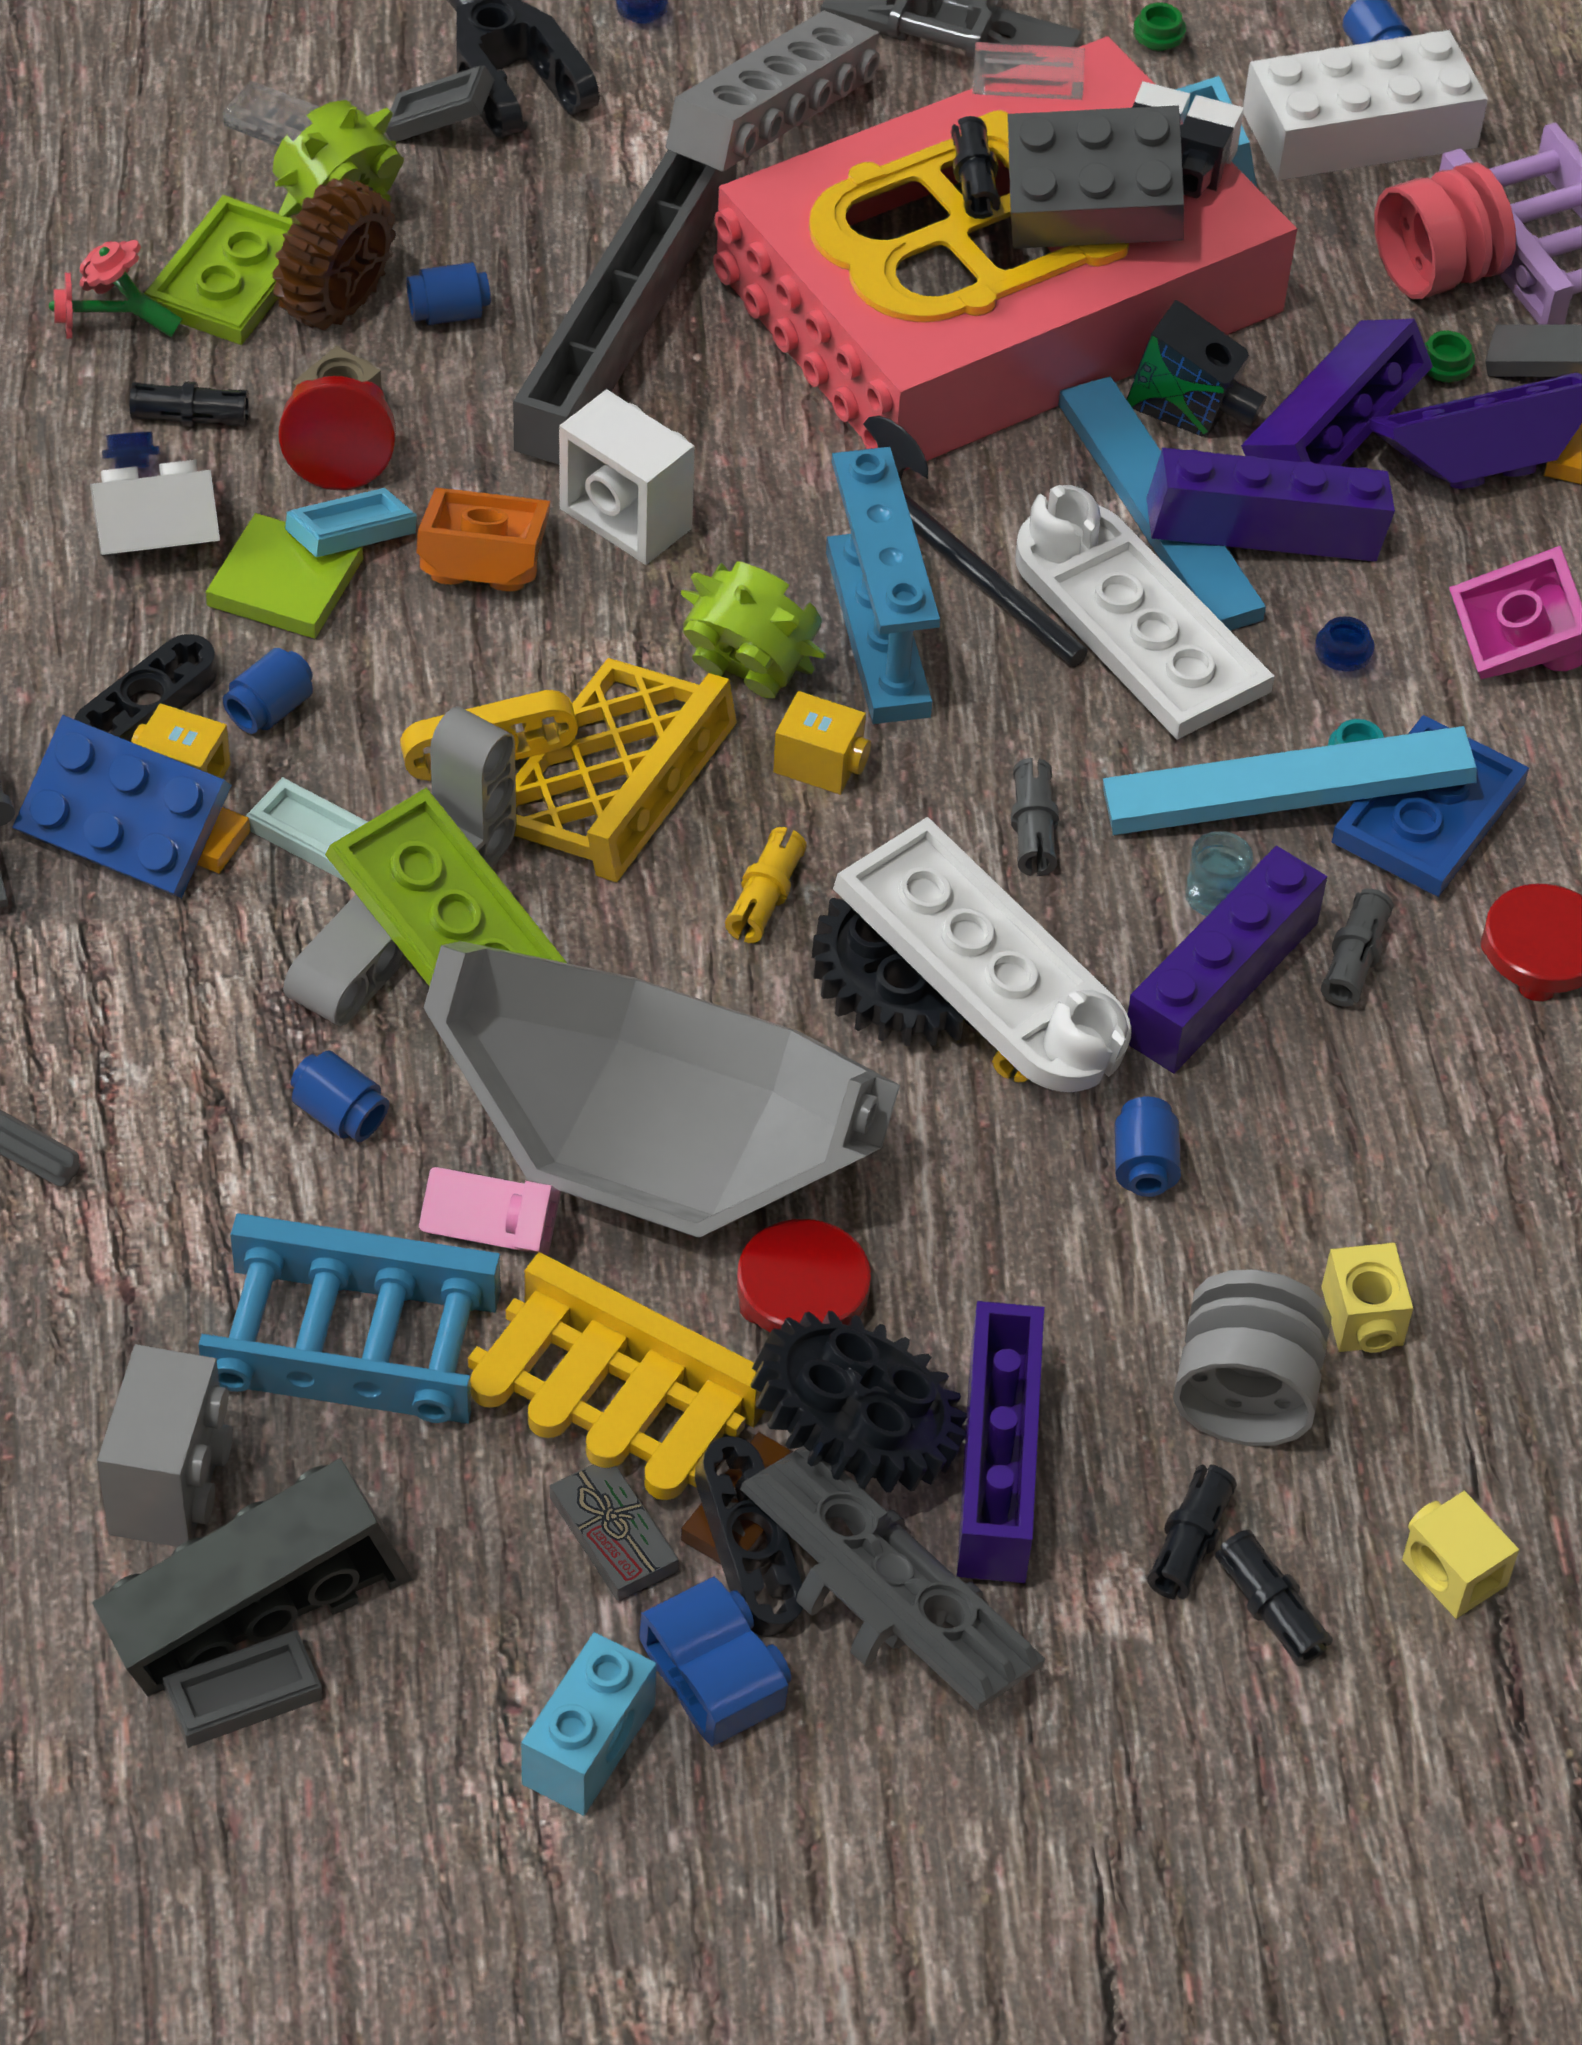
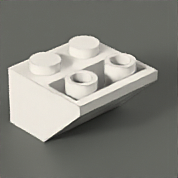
(154, 510)

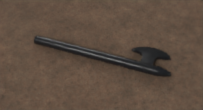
(909, 455)

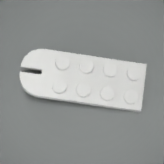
(1135, 613)
(989, 959)

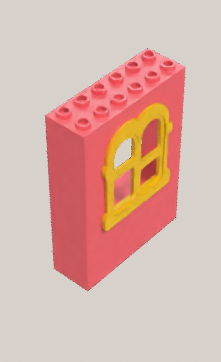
(1017, 335)

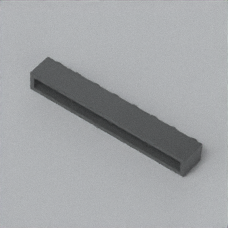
(618, 300)

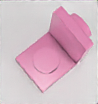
(490, 1210)

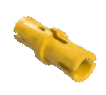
(765, 885)

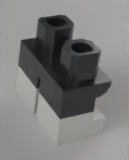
(1207, 134)

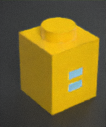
(187, 739)
(820, 743)

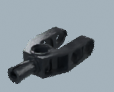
(511, 30)

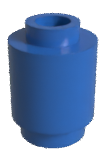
(1373, 21)
(448, 293)
(268, 690)
(338, 1096)
(1147, 1147)

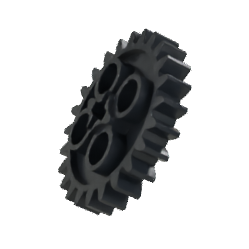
(876, 980)
(858, 1401)

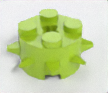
(337, 146)
(750, 628)

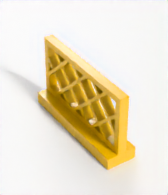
(653, 776)

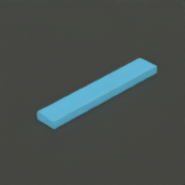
(1289, 780)

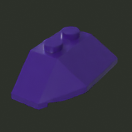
(1488, 432)

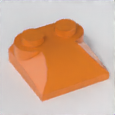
(481, 538)

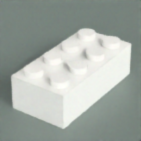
(1364, 104)

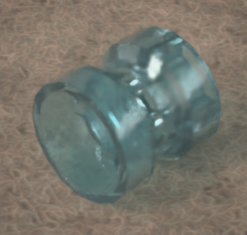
(1216, 867)

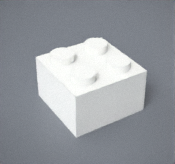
(626, 476)

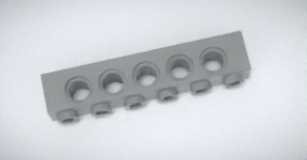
(772, 90)

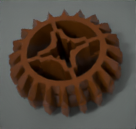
(334, 253)

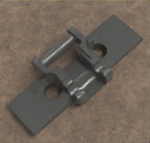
(953, 22)
(891, 1581)

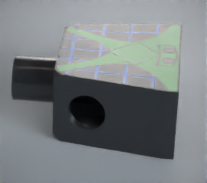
(1193, 375)

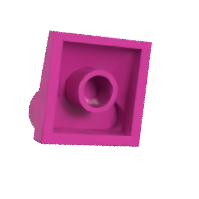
(1522, 616)

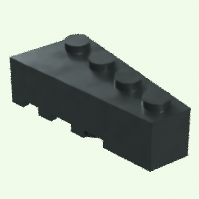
(251, 1577)

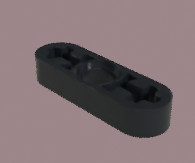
(154, 674)
(716, 1494)

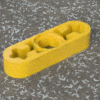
(524, 709)

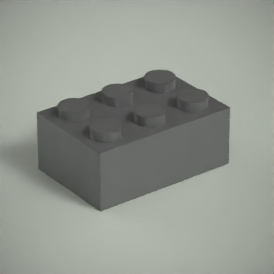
(1096, 177)

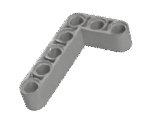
(477, 789)

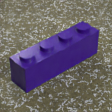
(1353, 383)
(1269, 504)
(1225, 958)
(1001, 1442)

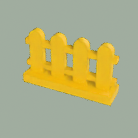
(631, 1342)

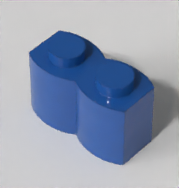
(715, 1660)

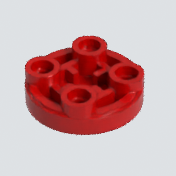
(337, 432)
(1536, 939)
(800, 1270)

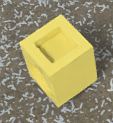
(1371, 1276)
(1459, 1553)

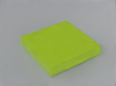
(280, 580)

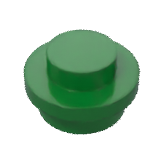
(1159, 27)
(1450, 356)

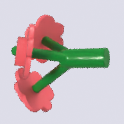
(102, 270)

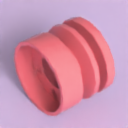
(1445, 230)

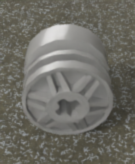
(1252, 1358)

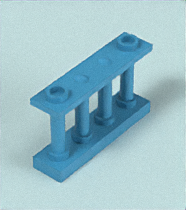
(882, 585)
(361, 1263)

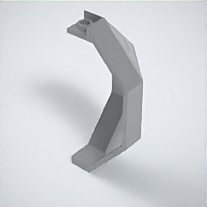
(649, 1089)

